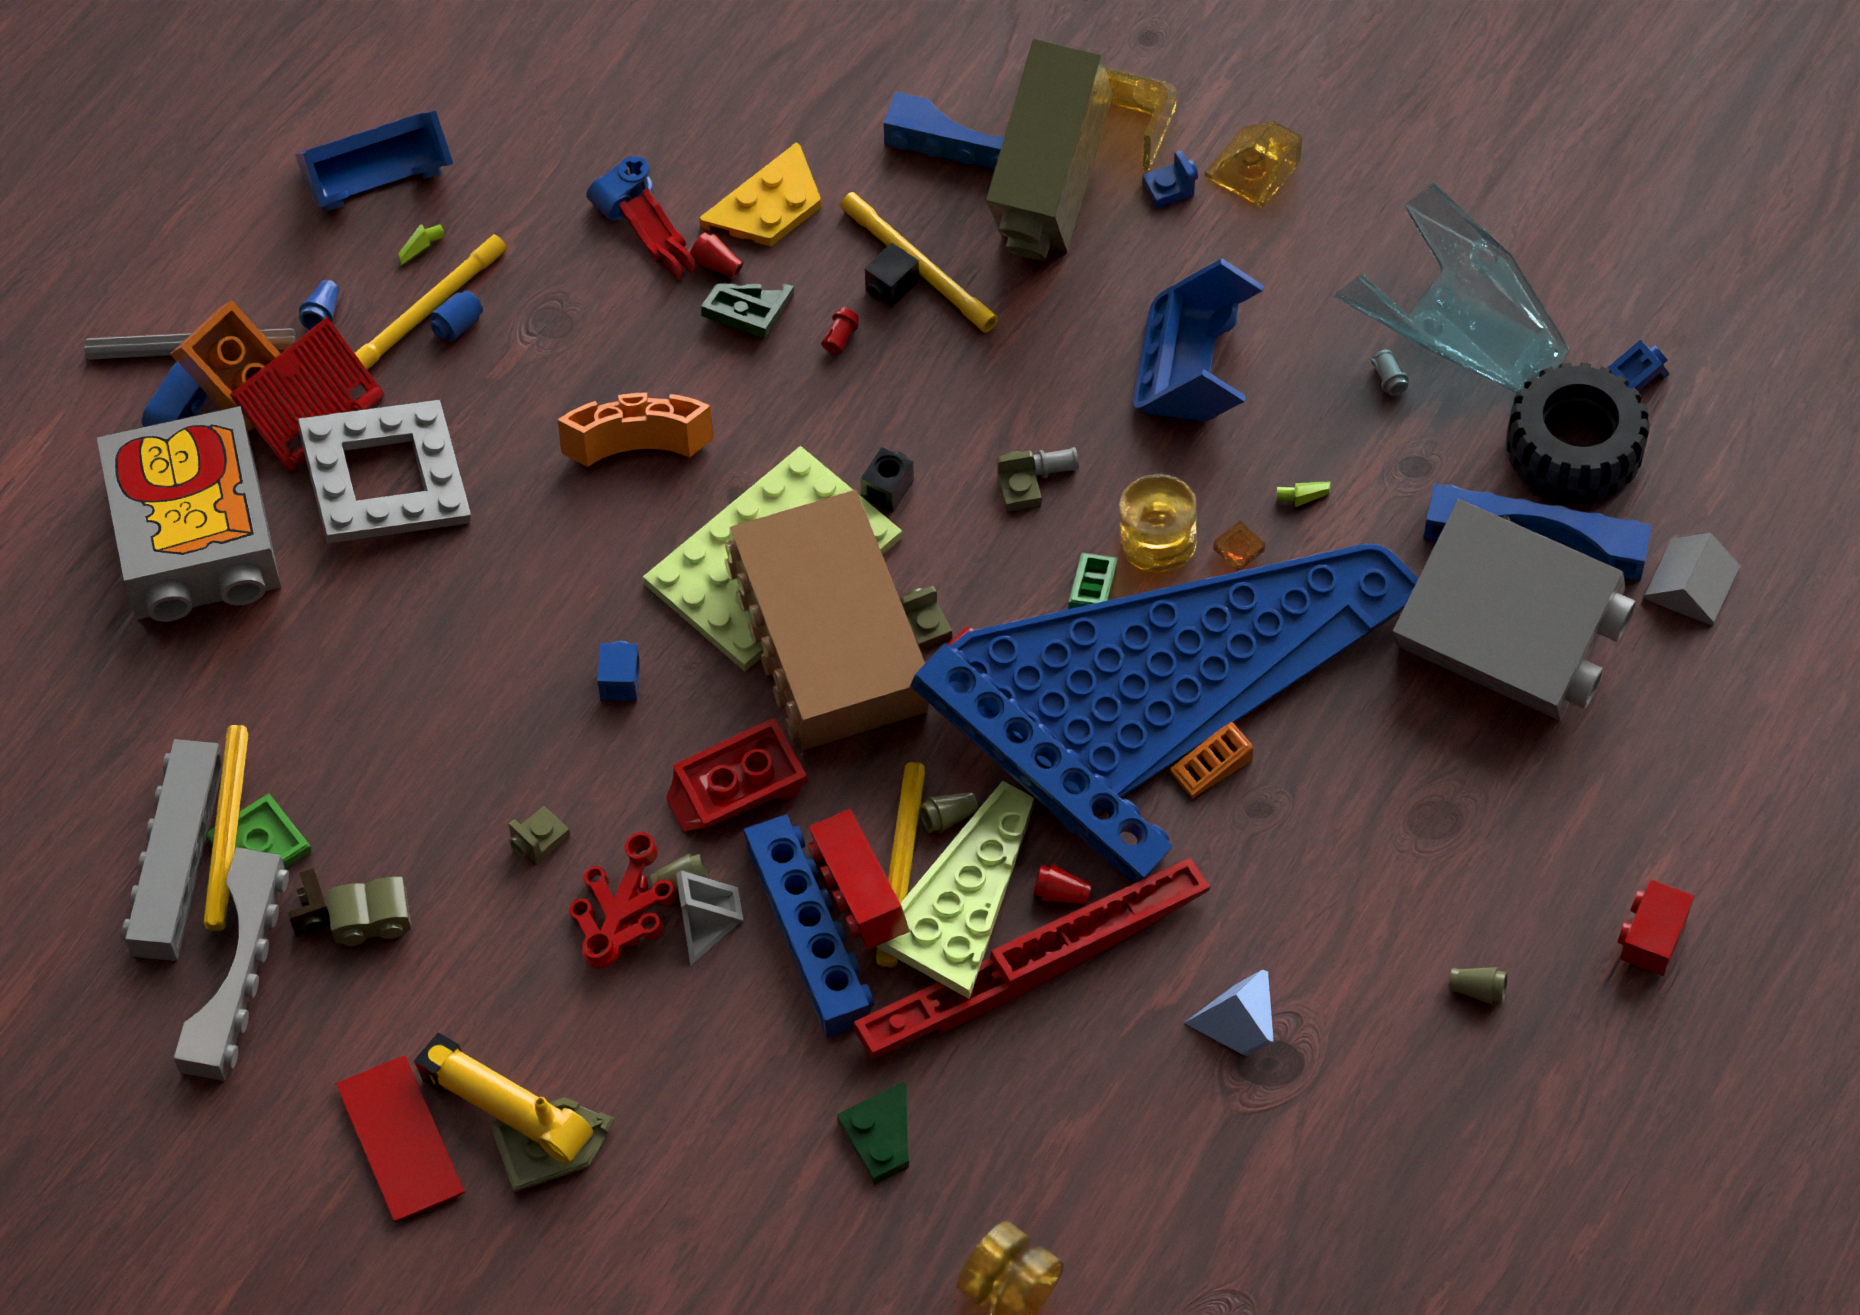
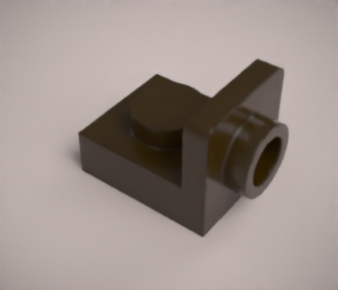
(314, 912)

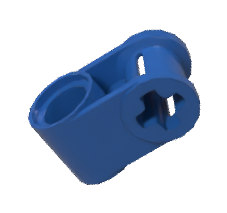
(619, 186)

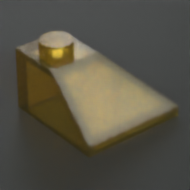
(1257, 161)

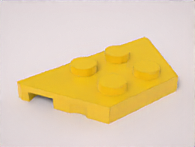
(769, 201)

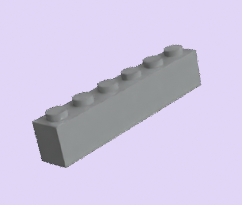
(173, 850)

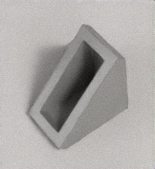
(708, 911)

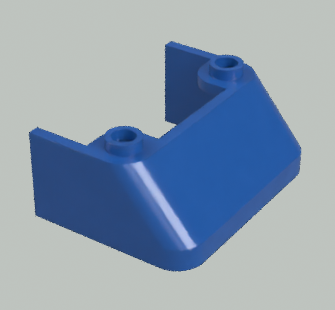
(374, 158)
(1181, 341)

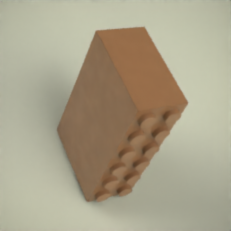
(826, 619)

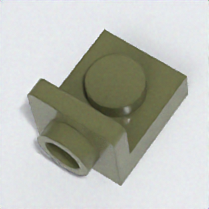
(1018, 480)
(926, 617)
(538, 835)

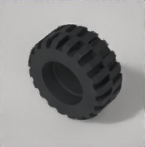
(1582, 395)

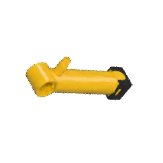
(557, 1131)

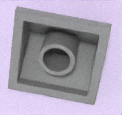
(1694, 577)

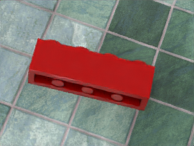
(858, 880)

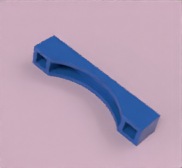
(920, 127)
(1604, 538)

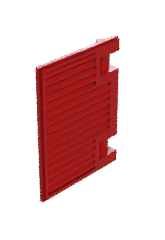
(302, 383)

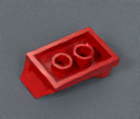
(735, 777)

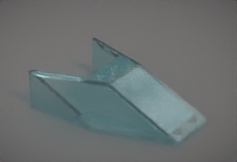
(1477, 307)

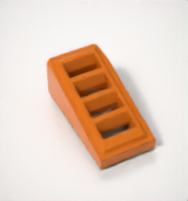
(1225, 736)

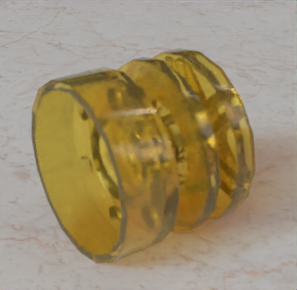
(1158, 523)

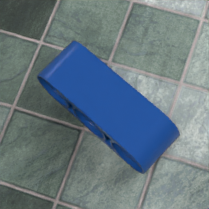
(174, 399)

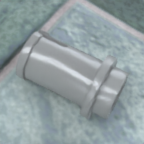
(1392, 378)
(1055, 462)

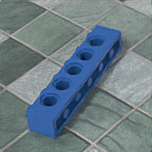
(834, 1009)

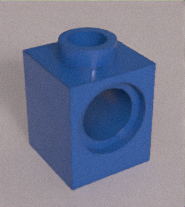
(618, 671)

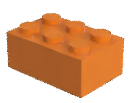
(225, 354)

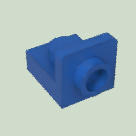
(1171, 182)
(1640, 365)

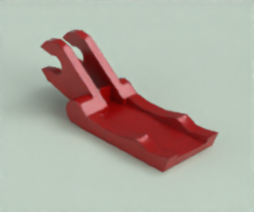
(657, 233)

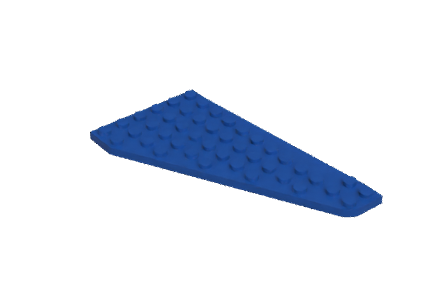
(1169, 667)

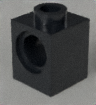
(891, 275)
(887, 491)

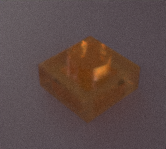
(1239, 546)

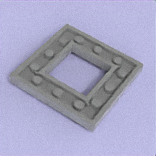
(343, 517)

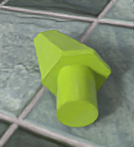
(420, 242)
(1303, 492)

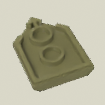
(529, 1163)

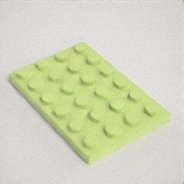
(695, 574)

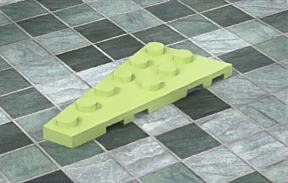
(962, 893)

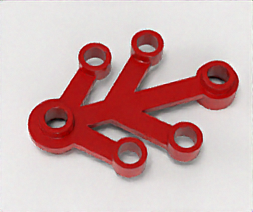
(622, 905)

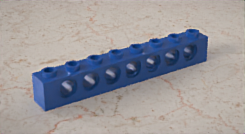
(1046, 785)

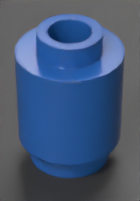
(456, 315)

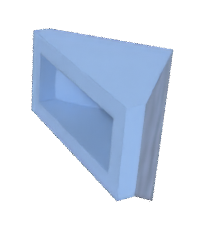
(1239, 1016)

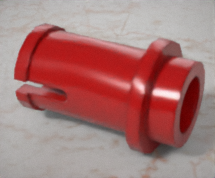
(843, 324)

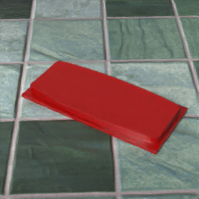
(400, 1138)

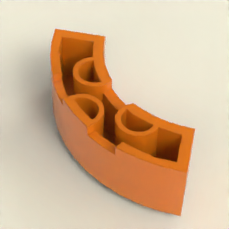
(633, 424)

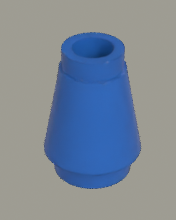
(319, 304)

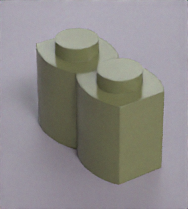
(369, 910)

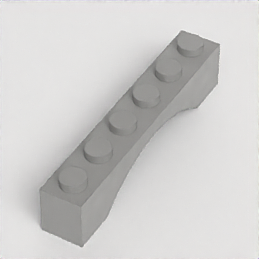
(210, 1036)

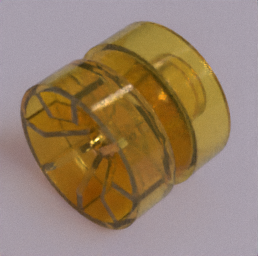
(1009, 1273)

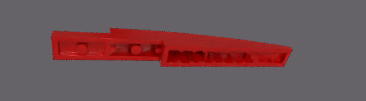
(1034, 959)

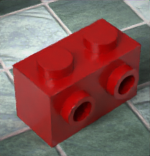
(1656, 926)

